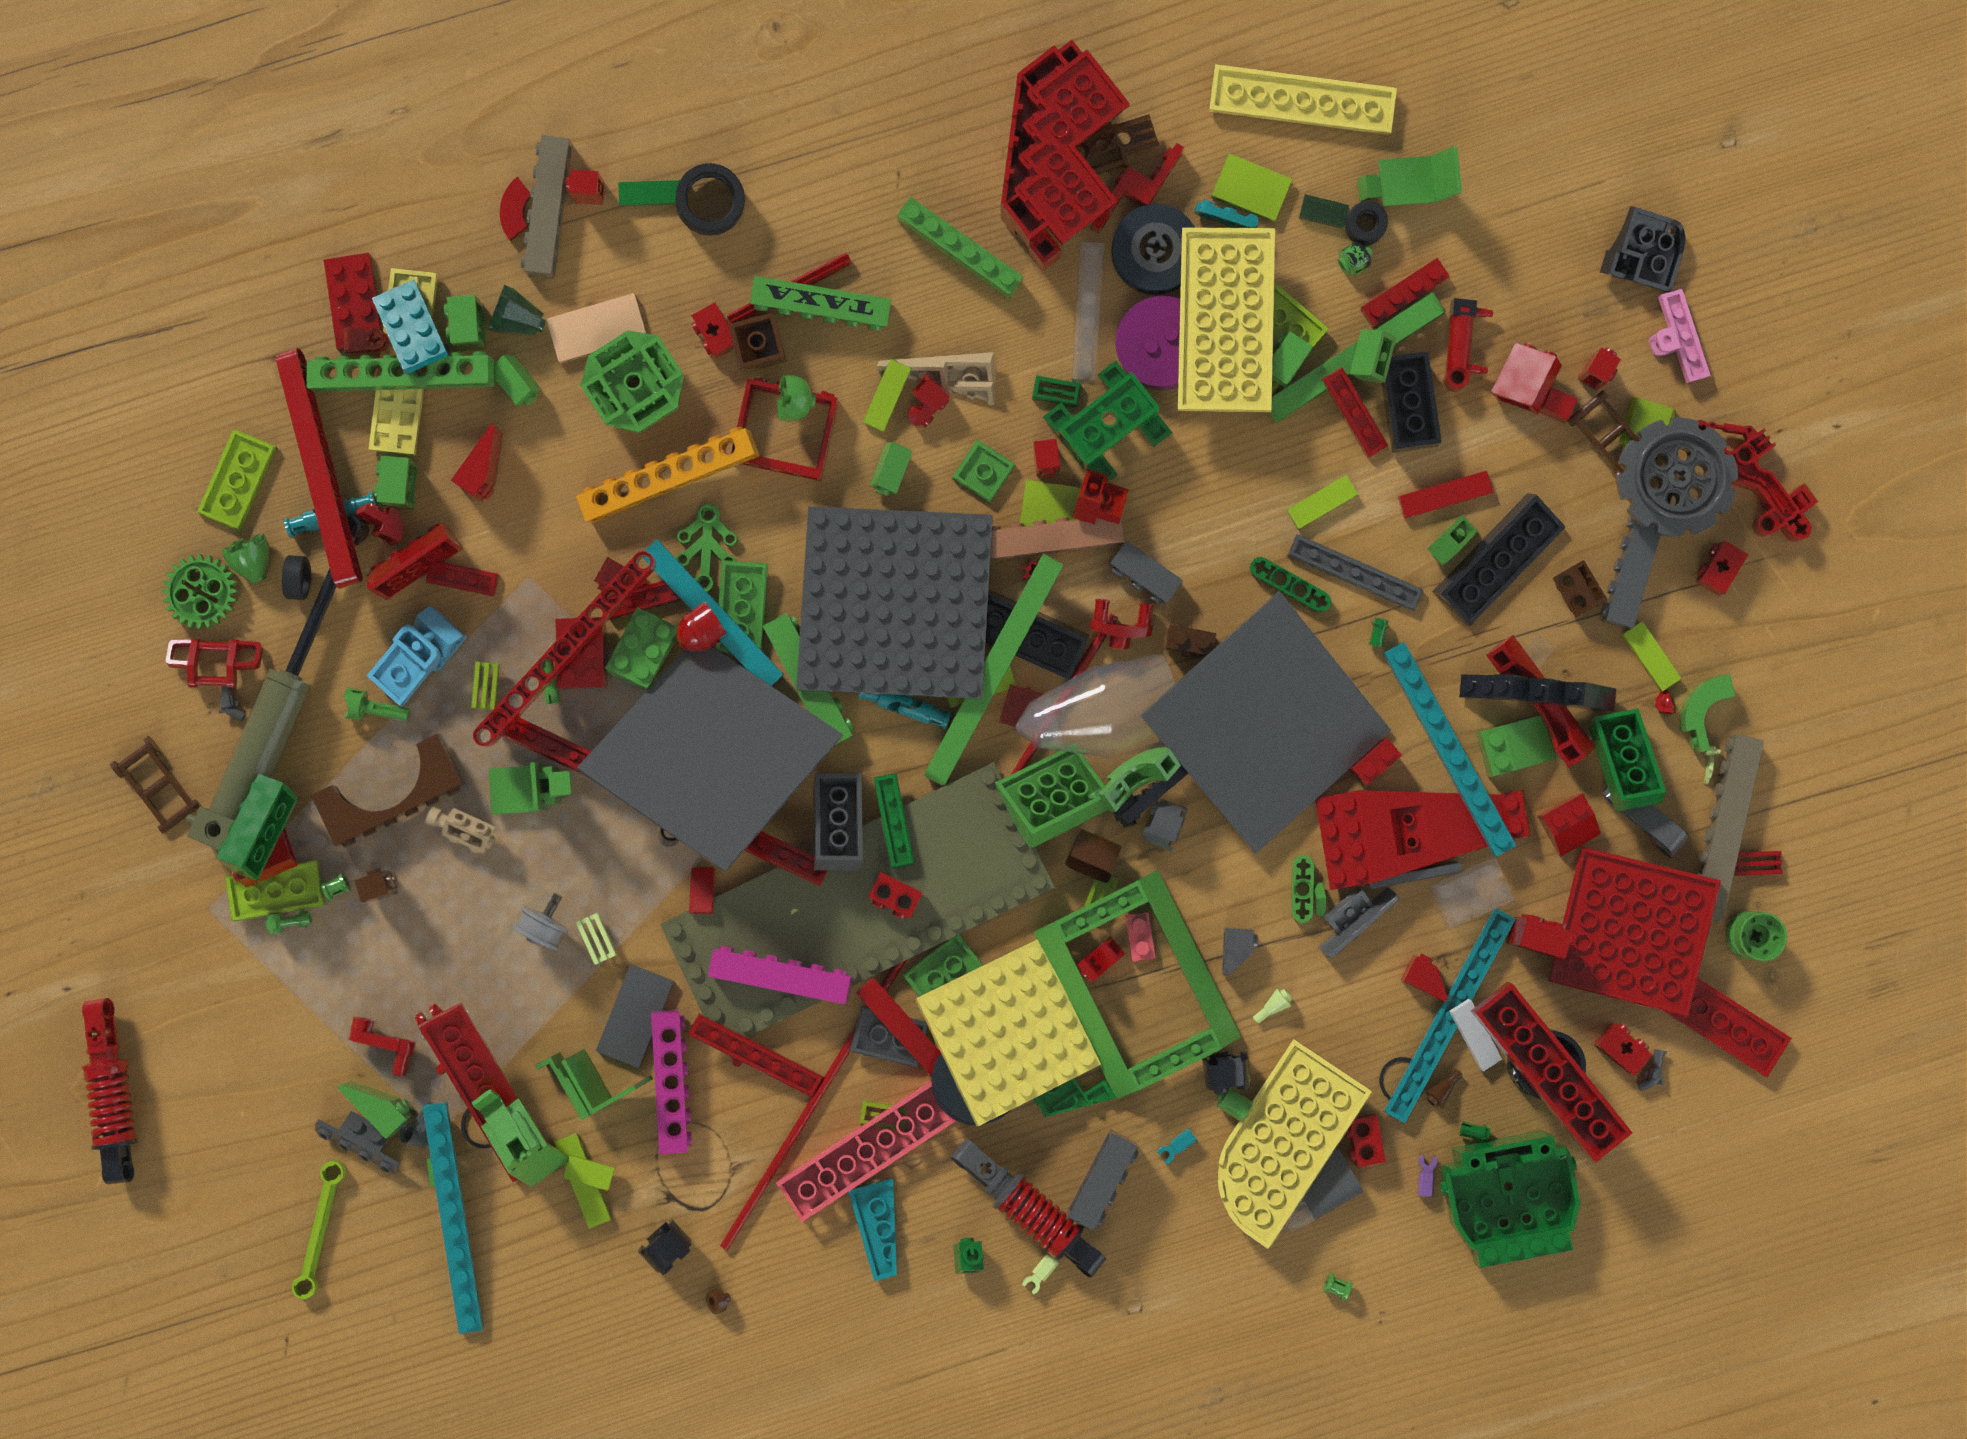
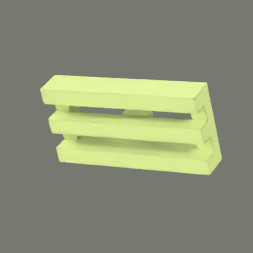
(604, 956)

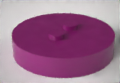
(1150, 342)

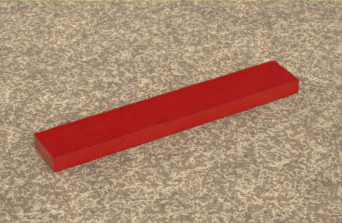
(899, 1024)
(755, 1055)

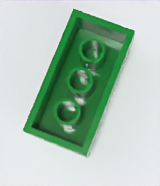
(1627, 760)
(257, 827)

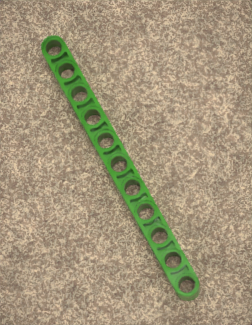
(994, 668)

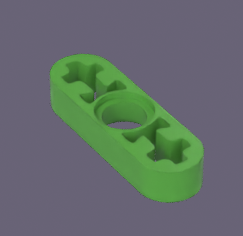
(1297, 871)

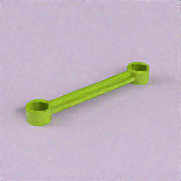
(319, 1229)

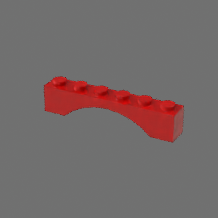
(1566, 733)

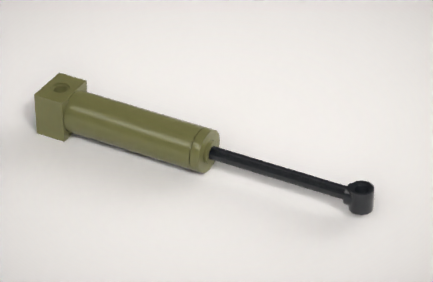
(267, 725)

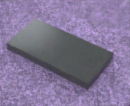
(630, 1020)

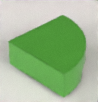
(1320, 906)

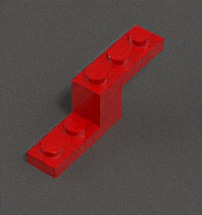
(1138, 187)

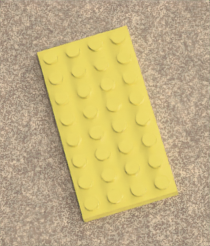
(1226, 319)

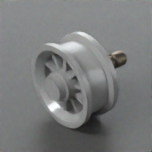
(540, 926)

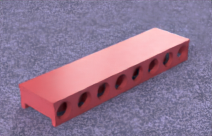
(863, 1153)

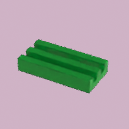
(1036, 396)

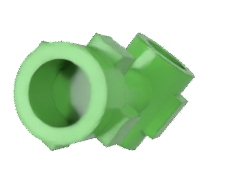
(276, 923)

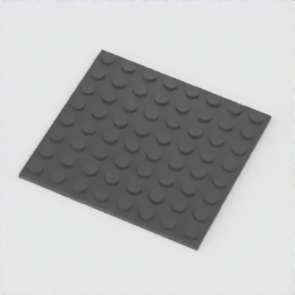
(895, 602)
(1266, 722)
(710, 754)

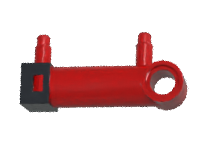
(1460, 339)

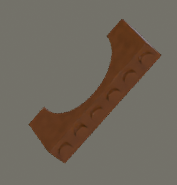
(436, 778)

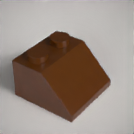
(757, 342)

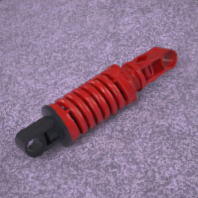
(110, 1094)

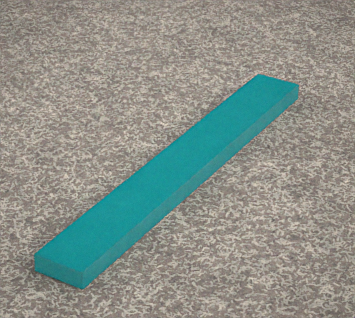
(694, 594)

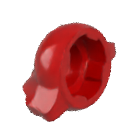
(1665, 703)

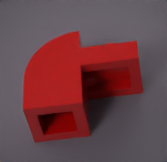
(1100, 959)

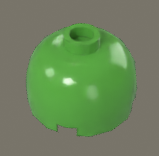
(794, 399)

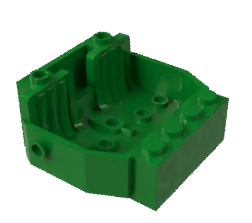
(1540, 1186)

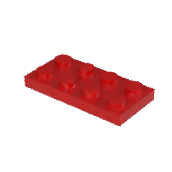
(351, 294)

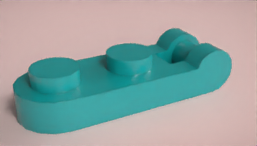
(1225, 216)

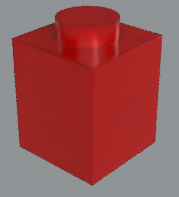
(1558, 405)

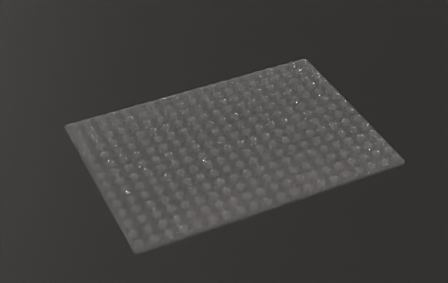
(455, 909)

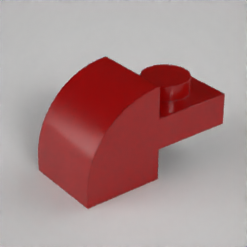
(387, 523)

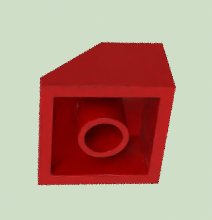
(1570, 824)

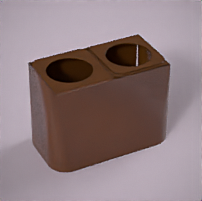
(1093, 856)

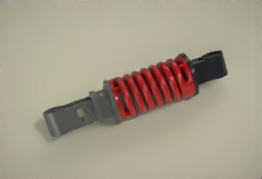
(1020, 1199)

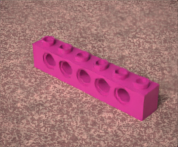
(668, 1141)

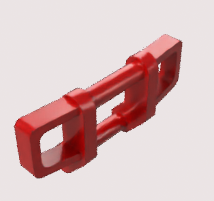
(232, 665)

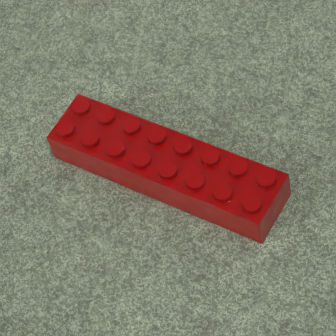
(1551, 1072)

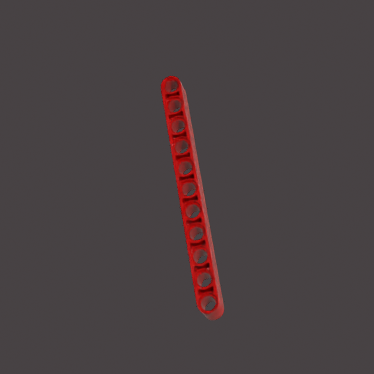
(319, 469)
(553, 653)

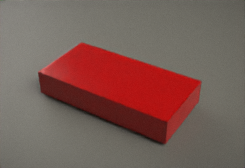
(702, 890)

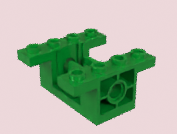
(1090, 437)

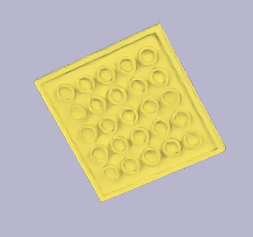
(1007, 1032)

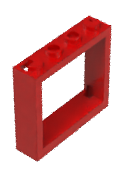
(825, 398)

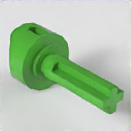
(359, 705)

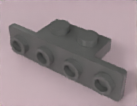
(1353, 916)
(361, 1138)

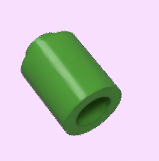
(1234, 1104)

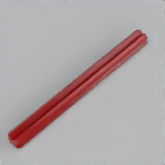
(808, 278)

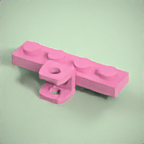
(1680, 337)

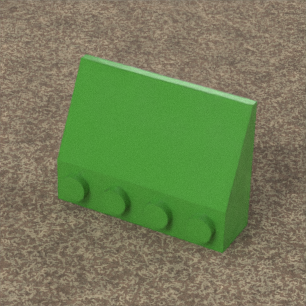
(1052, 796)

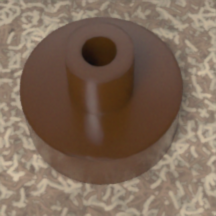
(717, 1301)

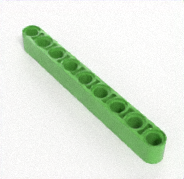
(1311, 385)

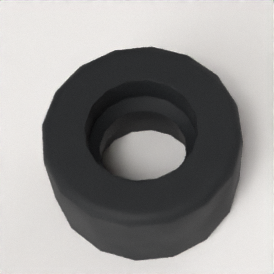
(1376, 212)

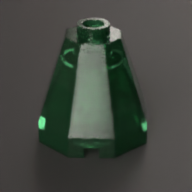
(515, 315)

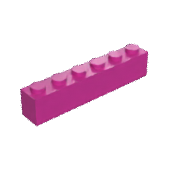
(780, 976)

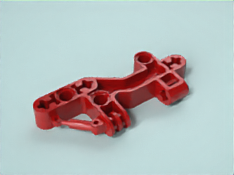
(1763, 483)

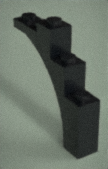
(1538, 690)

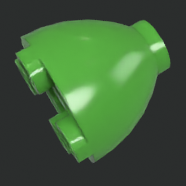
(249, 557)

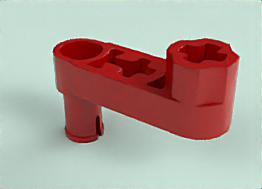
(362, 1033)

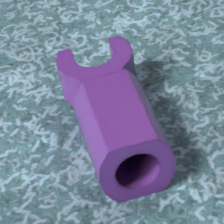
(1426, 1177)

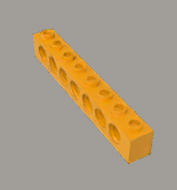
(590, 498)

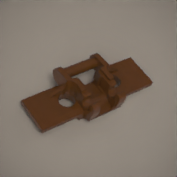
(1105, 139)

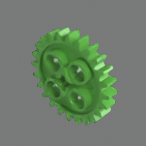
(190, 609)

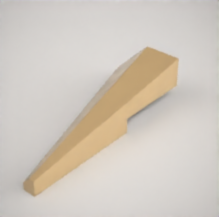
(964, 374)

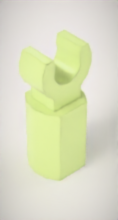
(1041, 1272)

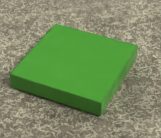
(983, 471)

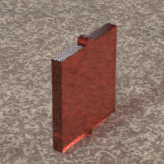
(1015, 703)

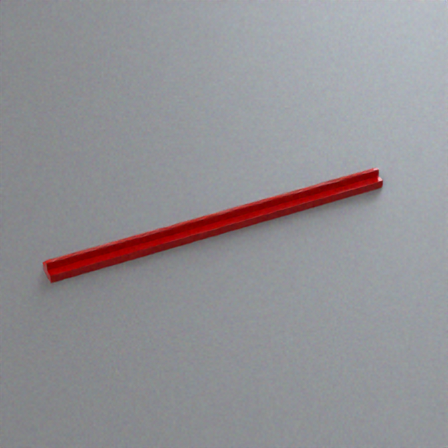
(572, 755)

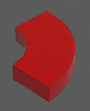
(512, 209)

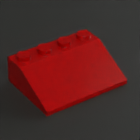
(413, 562)

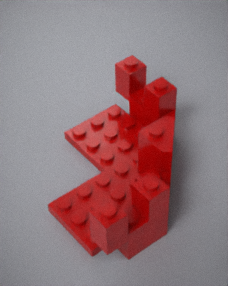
(1046, 179)

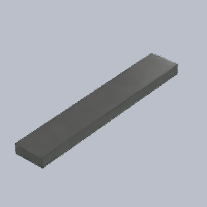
(1355, 572)

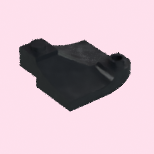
(1646, 250)

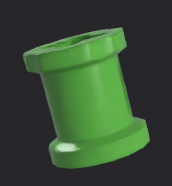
(335, 886)
(1337, 1287)

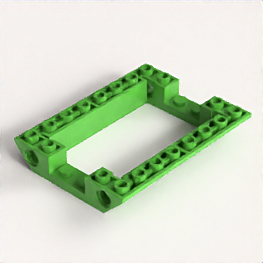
(1199, 1045)

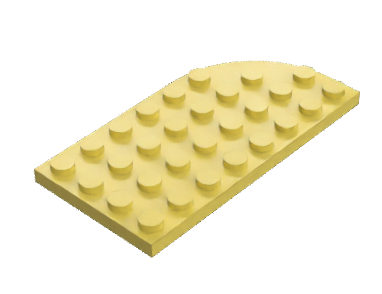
(1286, 1141)

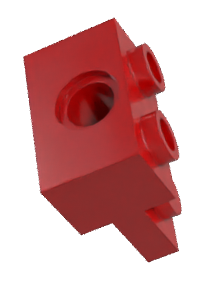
(1090, 504)

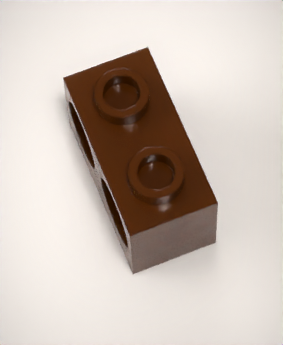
(1583, 586)

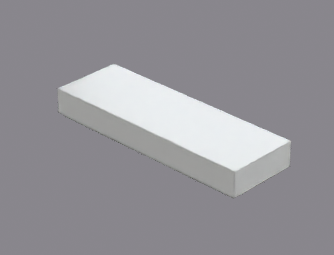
(1475, 1036)

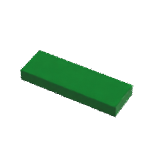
(647, 193)

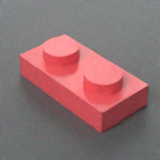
(1140, 936)

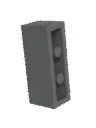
(1145, 573)

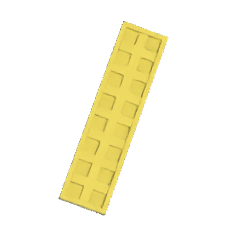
(399, 411)

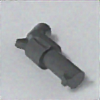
(228, 704)
(1655, 1072)

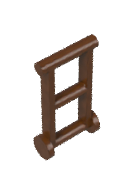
(1600, 445)
(152, 748)

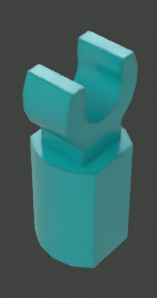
(1178, 1145)

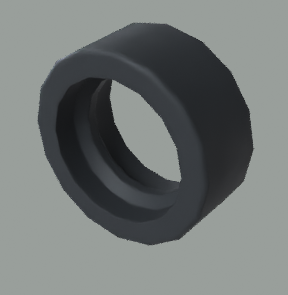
(296, 577)

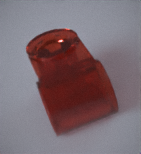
(361, 340)

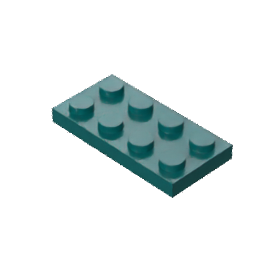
(410, 326)

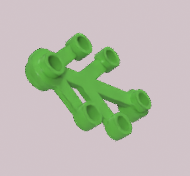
(706, 541)

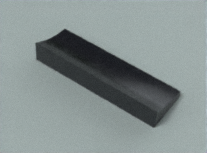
(1499, 558)
(1047, 642)

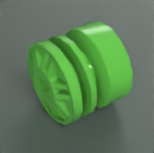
(1767, 942)

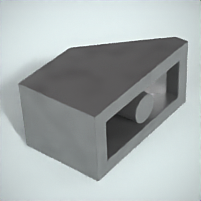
(1237, 947)

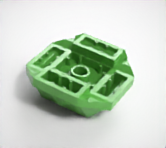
(626, 358)

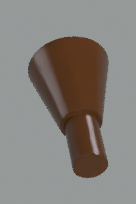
(1440, 1092)

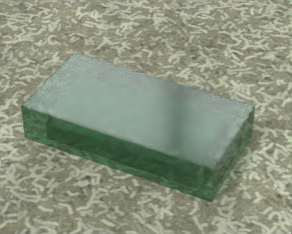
(1323, 211)

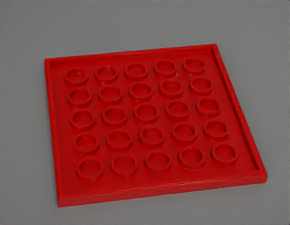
(1636, 931)

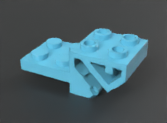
(416, 654)

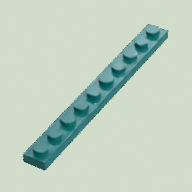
(1449, 750)
(1443, 1025)
(453, 1217)

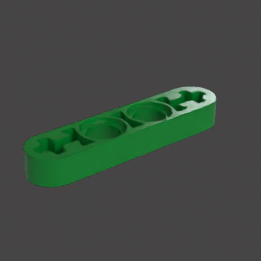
(1288, 587)

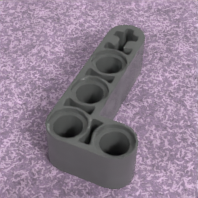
(1656, 825)

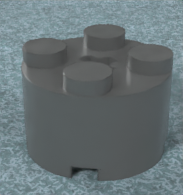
(1165, 824)

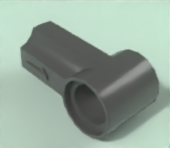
(415, 1133)

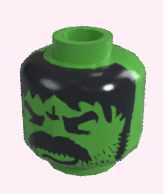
(1355, 258)

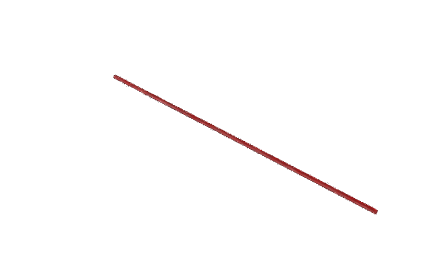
(844, 1052)

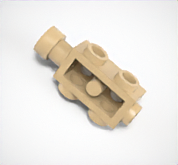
(466, 827)

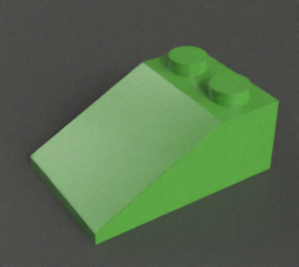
(1515, 746)
(379, 1108)

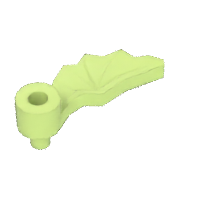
(1709, 767)

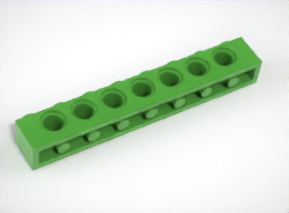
(320, 368)

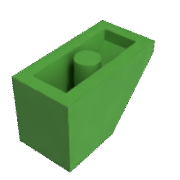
(1452, 540)

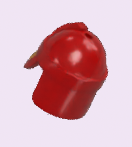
(699, 629)

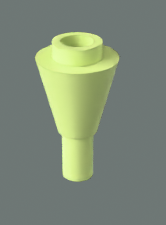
(1278, 1001)

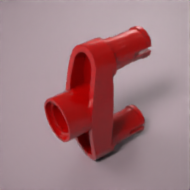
(1122, 633)

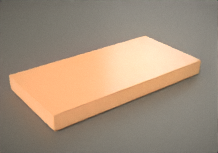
(591, 327)

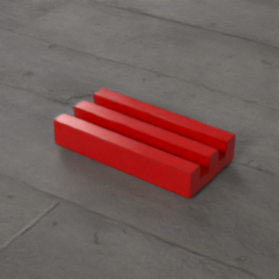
(1777, 862)

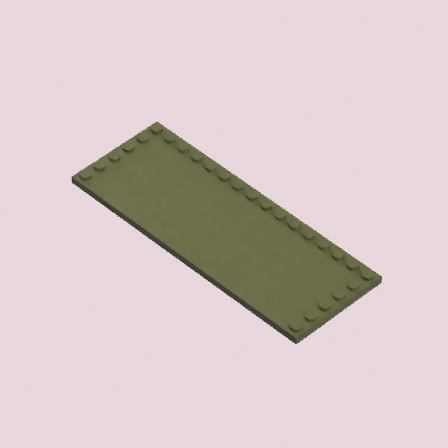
(965, 864)

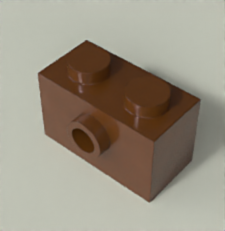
(1189, 641)
(377, 885)

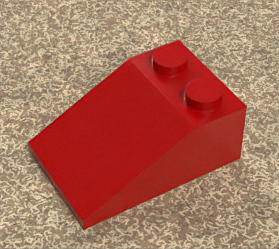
(479, 469)

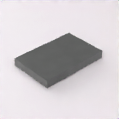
(877, 1041)

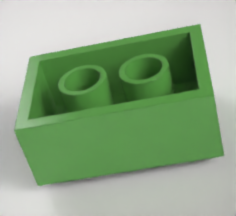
(642, 650)

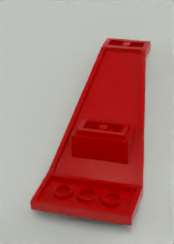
(1370, 838)

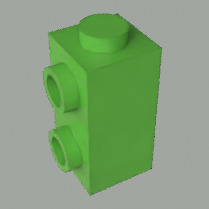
(515, 380)
(890, 469)

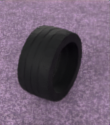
(719, 172)

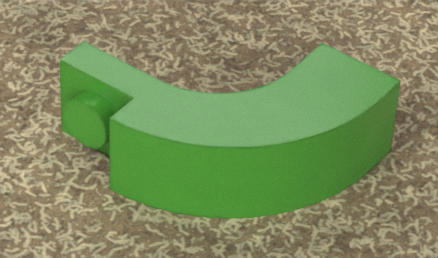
(1696, 706)
(1148, 766)

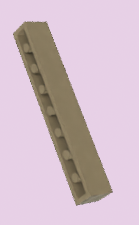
(1729, 815)

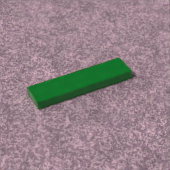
(894, 820)

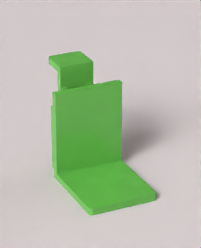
(1414, 179)
(527, 788)
(583, 1083)
(518, 1139)

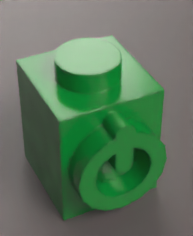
(968, 1256)

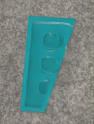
(876, 1221)

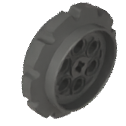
(1702, 450)

